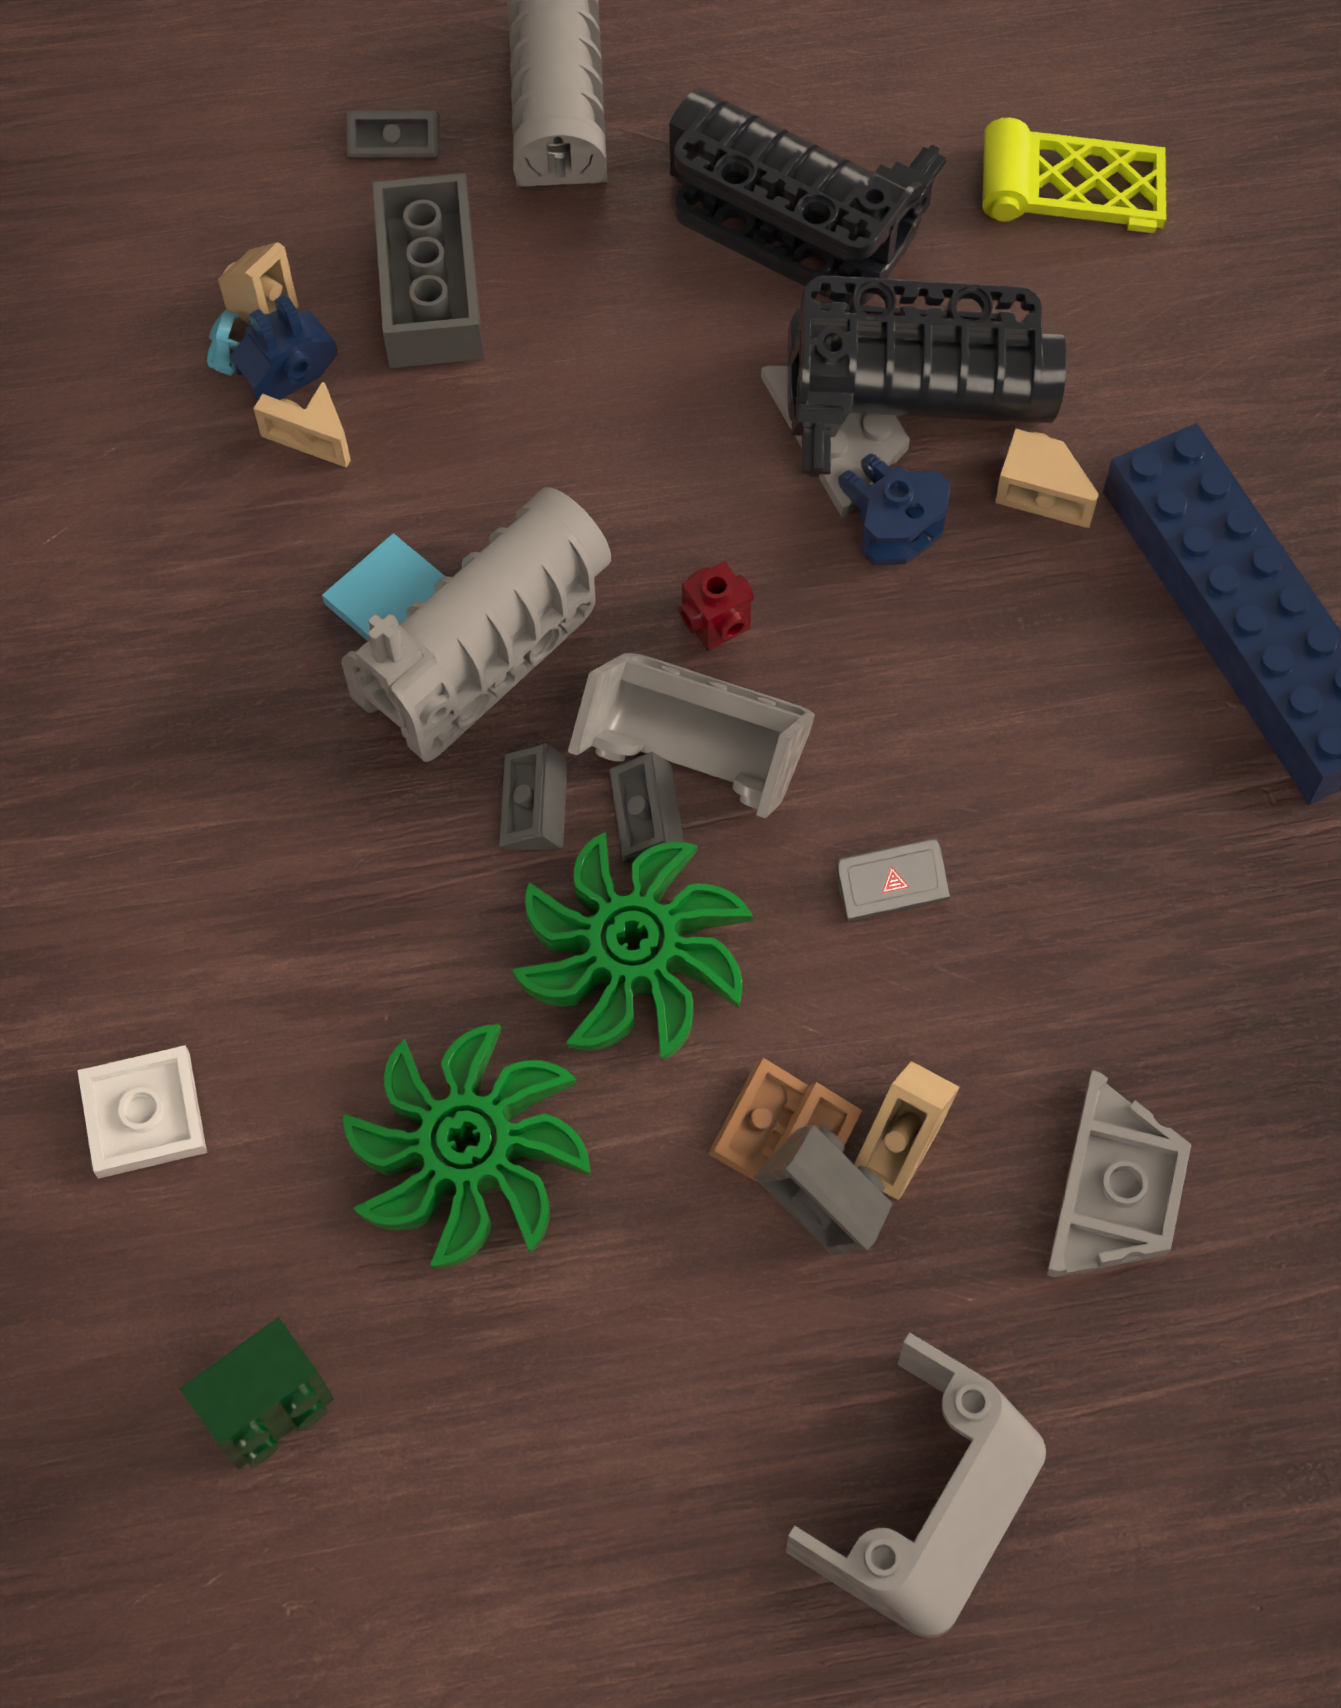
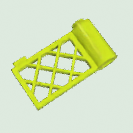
(1014, 181)

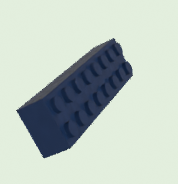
(1239, 597)

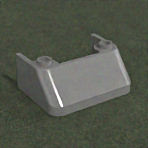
(693, 722)
(931, 1579)

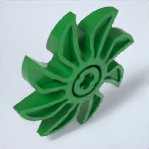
(633, 971)
(479, 1167)

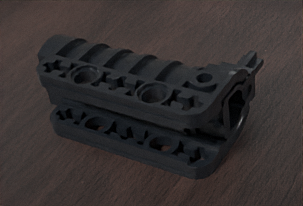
(793, 194)
(917, 358)

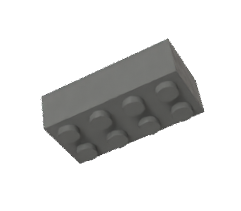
(427, 271)

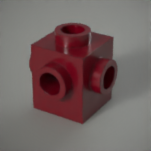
(716, 605)

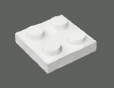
(141, 1112)

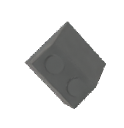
(826, 1191)

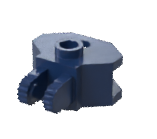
(283, 350)
(897, 509)

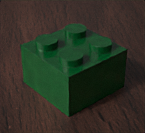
(258, 1395)

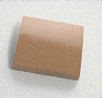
(770, 1111)

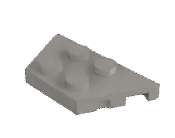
(856, 439)
(1119, 1185)

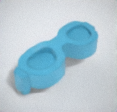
(219, 351)

